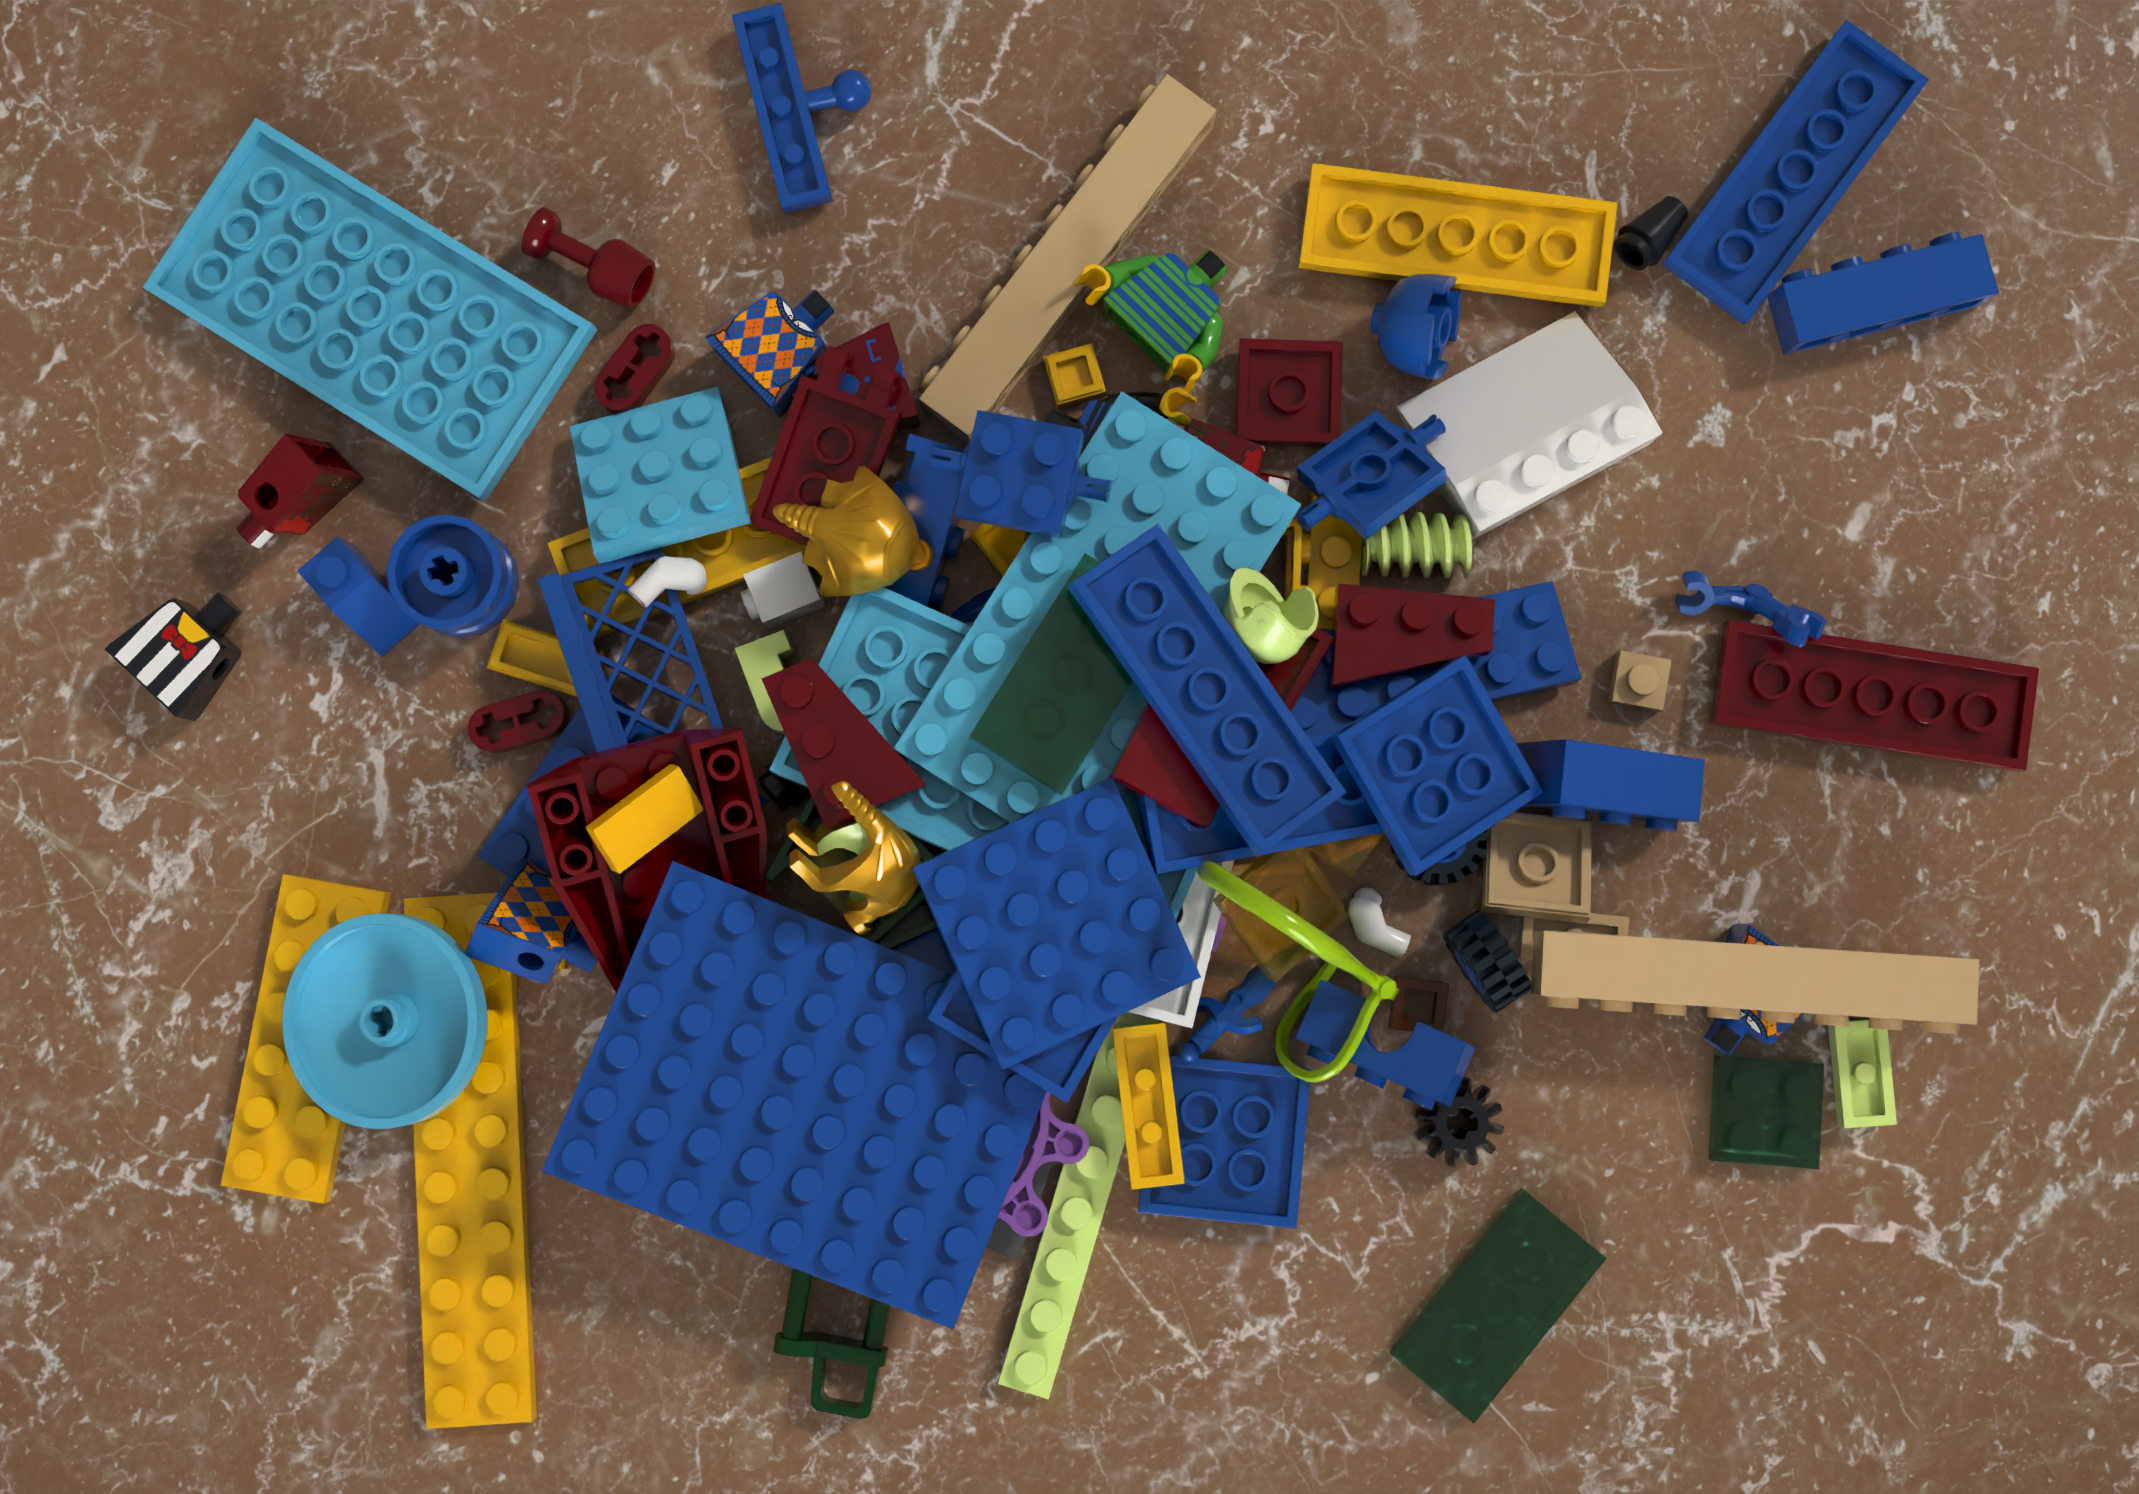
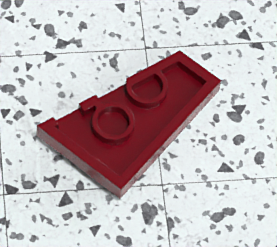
(1404, 630)
(835, 742)

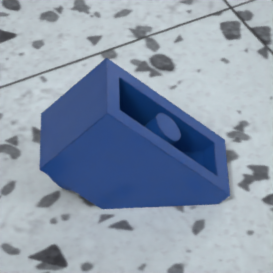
(358, 595)

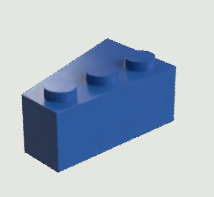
(932, 502)
(1615, 783)

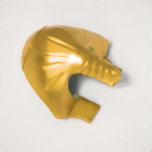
(860, 537)
(880, 874)

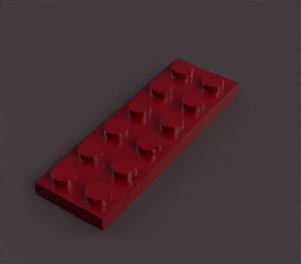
(1875, 696)

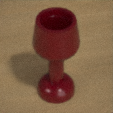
(614, 269)

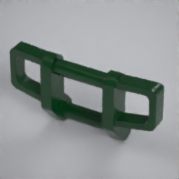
(869, 1352)

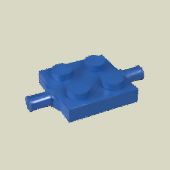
(1020, 474)
(1371, 474)

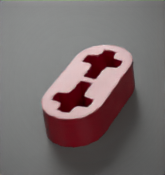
(625, 362)
(514, 710)

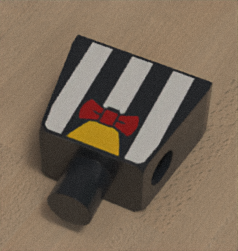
(181, 653)

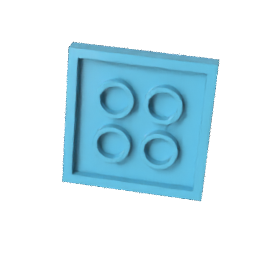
(659, 475)

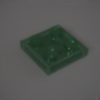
(1766, 1112)

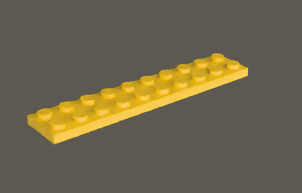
(476, 1216)

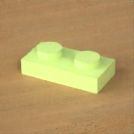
(1862, 1075)

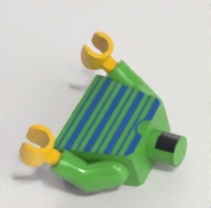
(1164, 308)

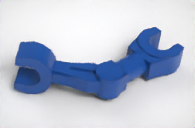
(1791, 622)

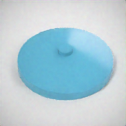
(384, 1020)

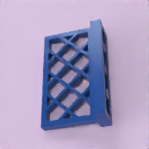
(584, 661)

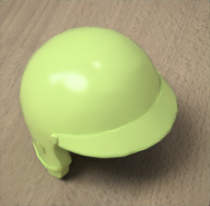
(1265, 622)

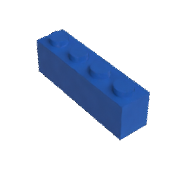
(1882, 293)

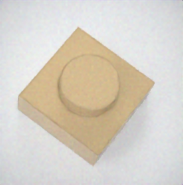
(1639, 681)

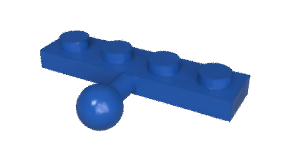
(786, 107)

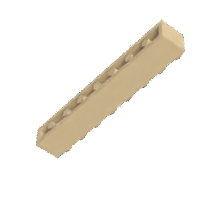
(1089, 230)
(1755, 978)

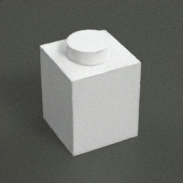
(781, 591)

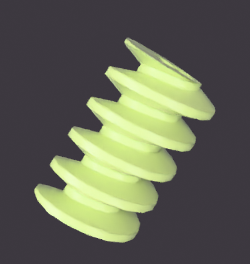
(1420, 545)

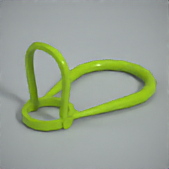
(1320, 944)

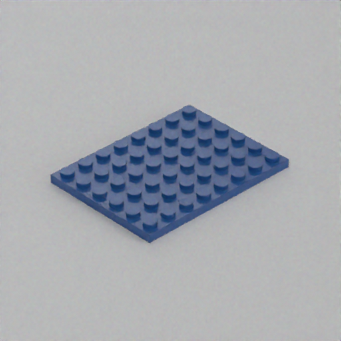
(797, 1100)

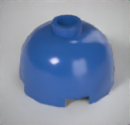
(1417, 323)

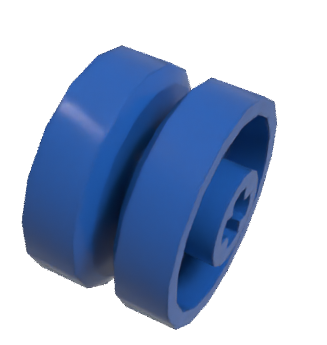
(422, 572)

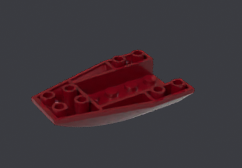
(721, 841)

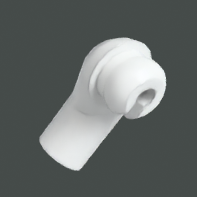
(669, 573)
(1370, 924)

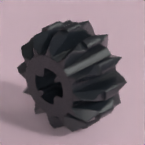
(1466, 1137)

